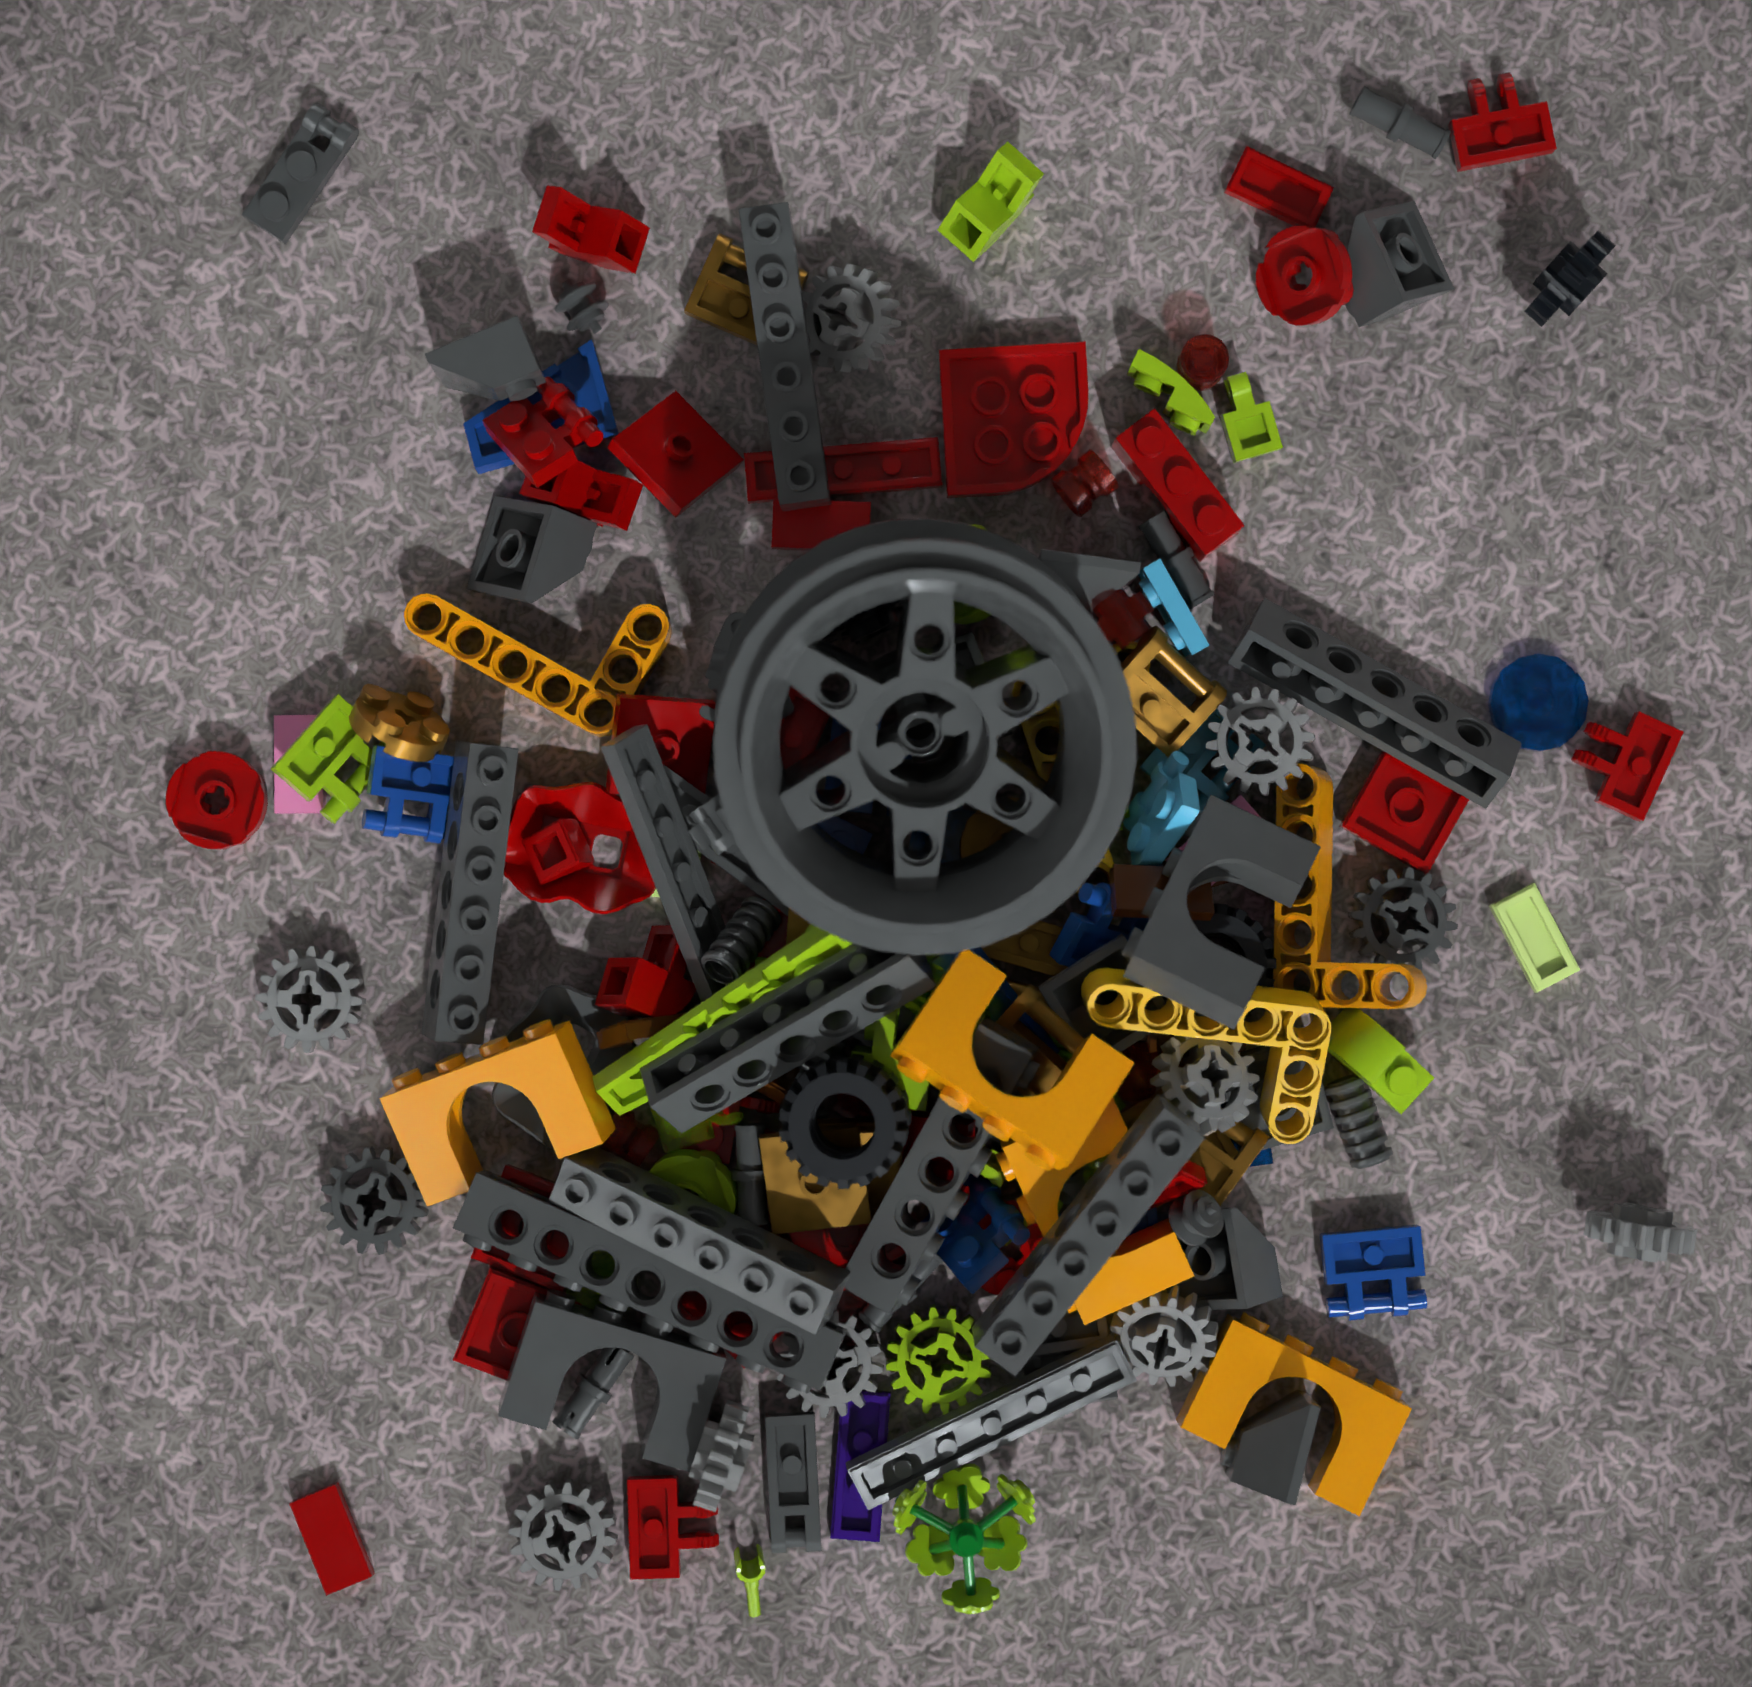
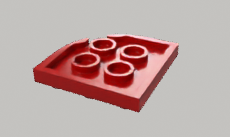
(1010, 414)

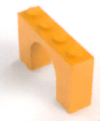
(940, 1051)
(542, 1065)
(1142, 1262)
(1364, 1415)

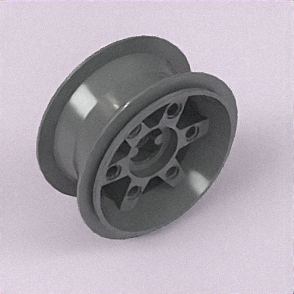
(1057, 824)

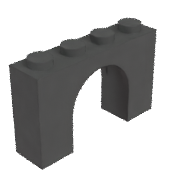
(1171, 951)
(562, 1332)

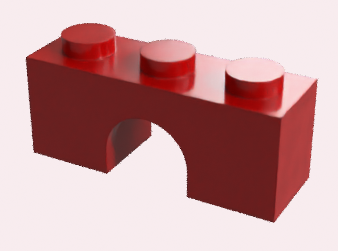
(1171, 473)

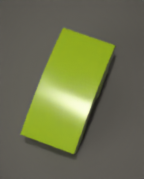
(1184, 406)

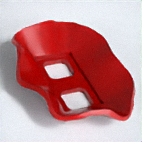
(597, 813)

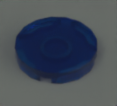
(1526, 712)

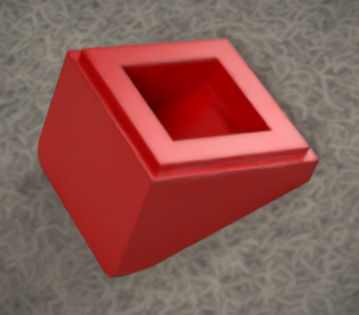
(558, 850)

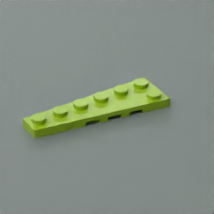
(622, 1081)

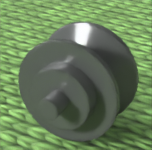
(581, 306)
(1196, 1217)

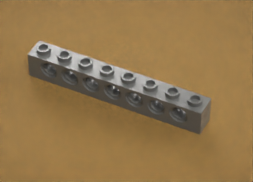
(494, 1195)

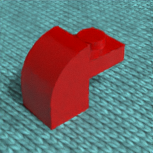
(590, 232)
(589, 494)
(647, 984)

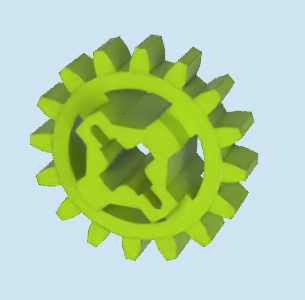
(933, 1380)

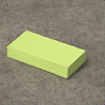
(1534, 937)

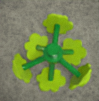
(993, 1539)

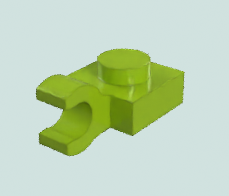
(1249, 427)

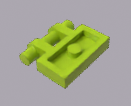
(320, 753)

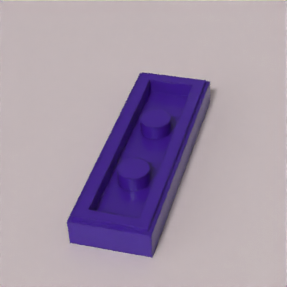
(857, 1434)

